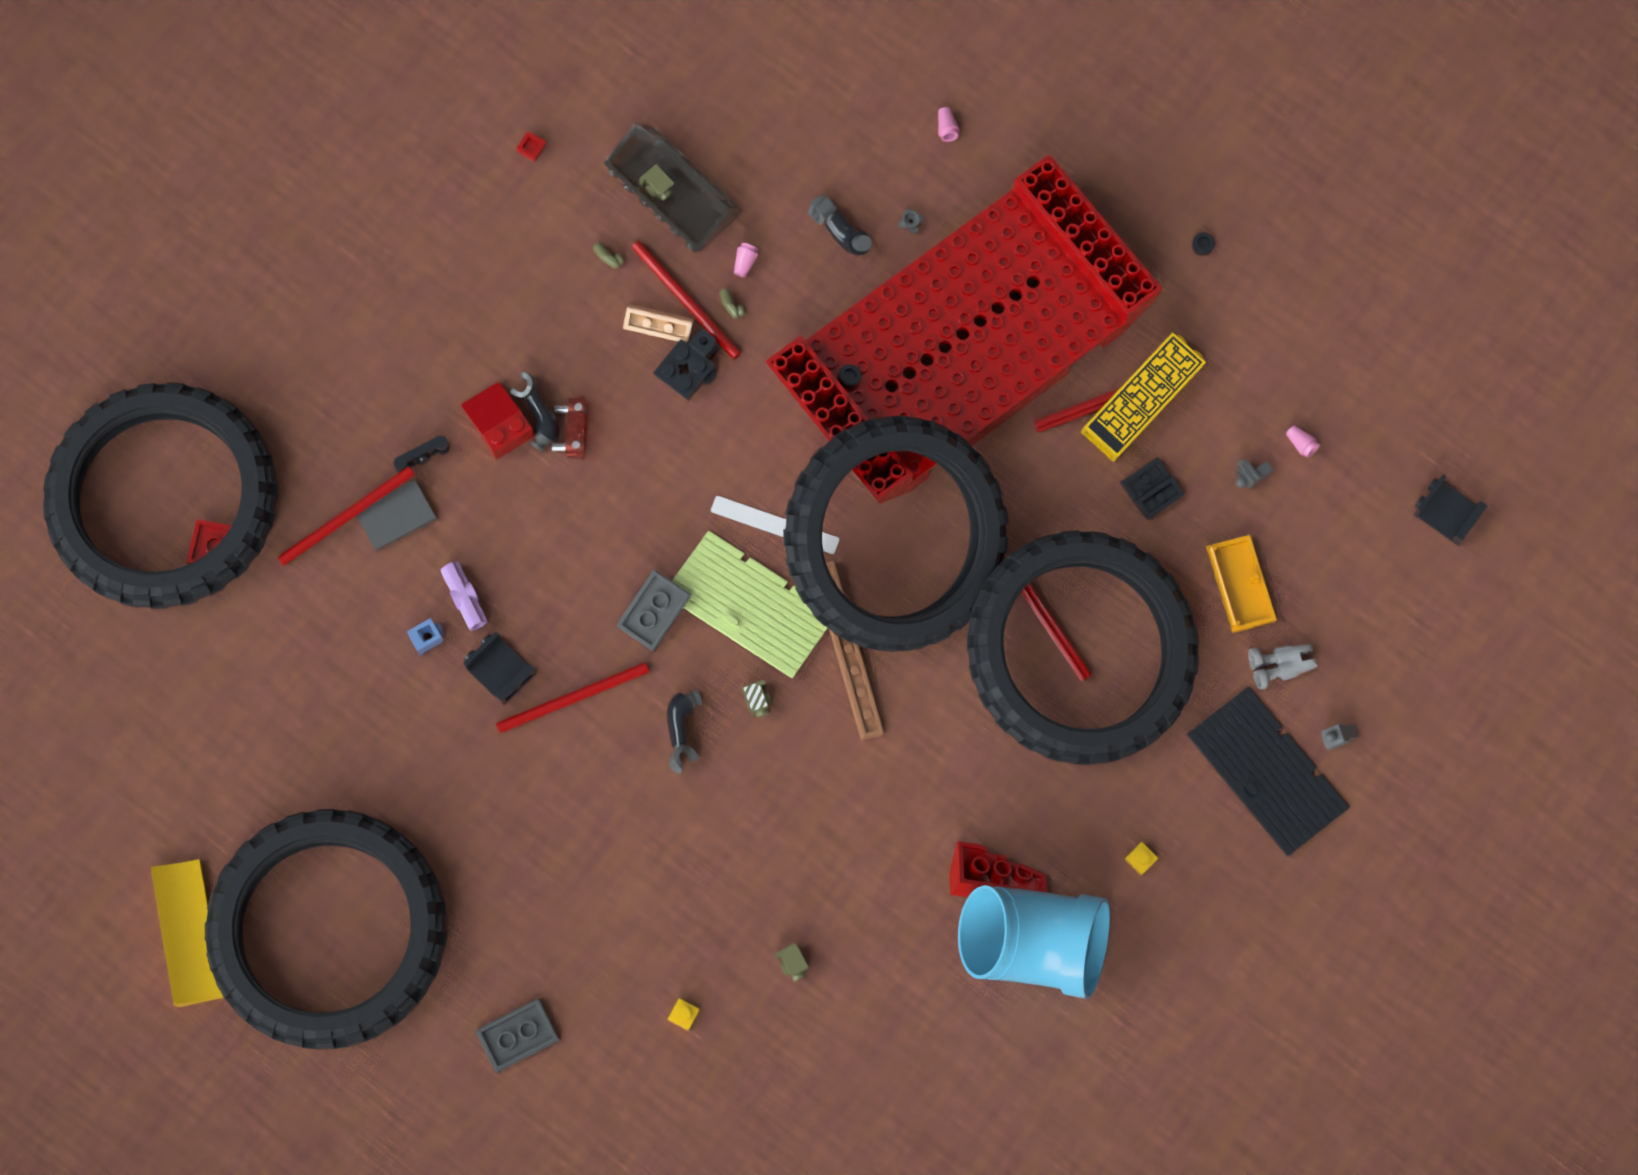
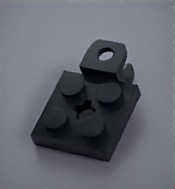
(695, 355)

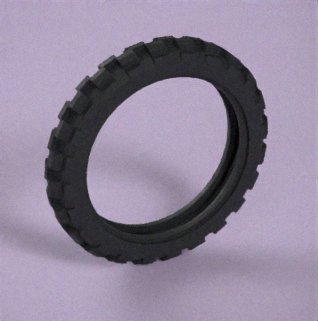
(106, 421)
(805, 526)
(1163, 599)
(256, 859)

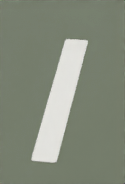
(762, 520)

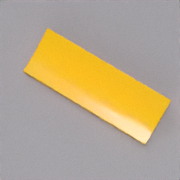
(182, 918)

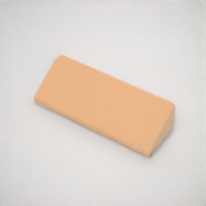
(658, 323)

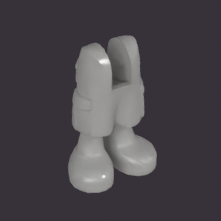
(1288, 661)

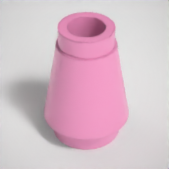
(947, 125)
(745, 259)
(1304, 442)

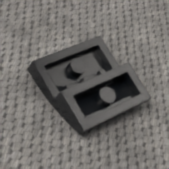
(1151, 488)

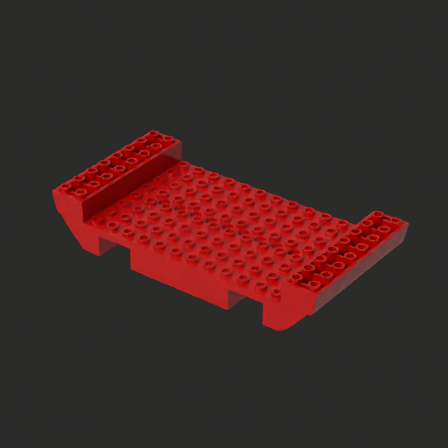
(1084, 298)

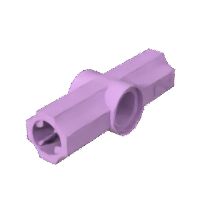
(464, 596)

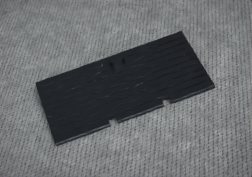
(1267, 771)

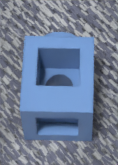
(418, 633)

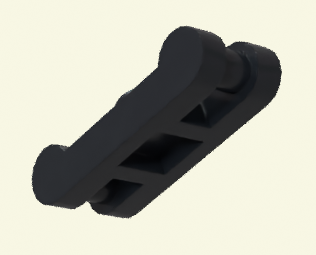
(422, 453)

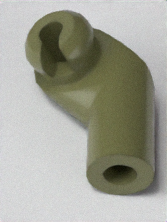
(613, 261)
(728, 303)

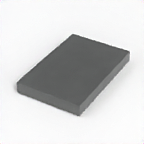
(396, 515)
(654, 610)
(517, 1035)

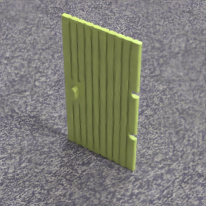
(749, 604)

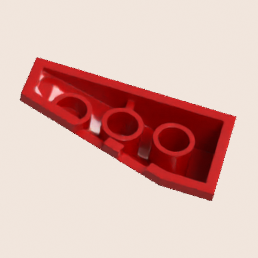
(977, 867)

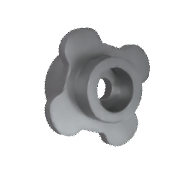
(909, 214)

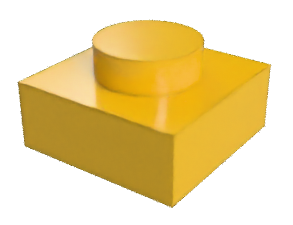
(1141, 858)
(683, 1014)

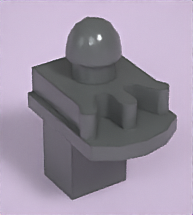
(1249, 476)
(1339, 735)

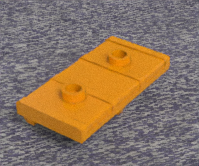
(1241, 584)

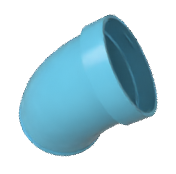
(1035, 938)

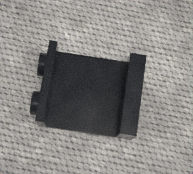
(1448, 511)
(498, 668)

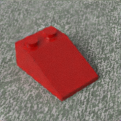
(498, 420)

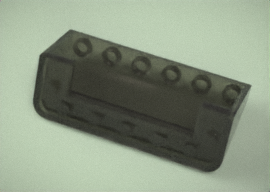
(697, 206)

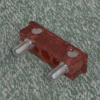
(576, 428)

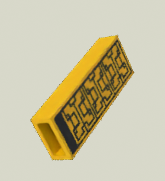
(1143, 396)

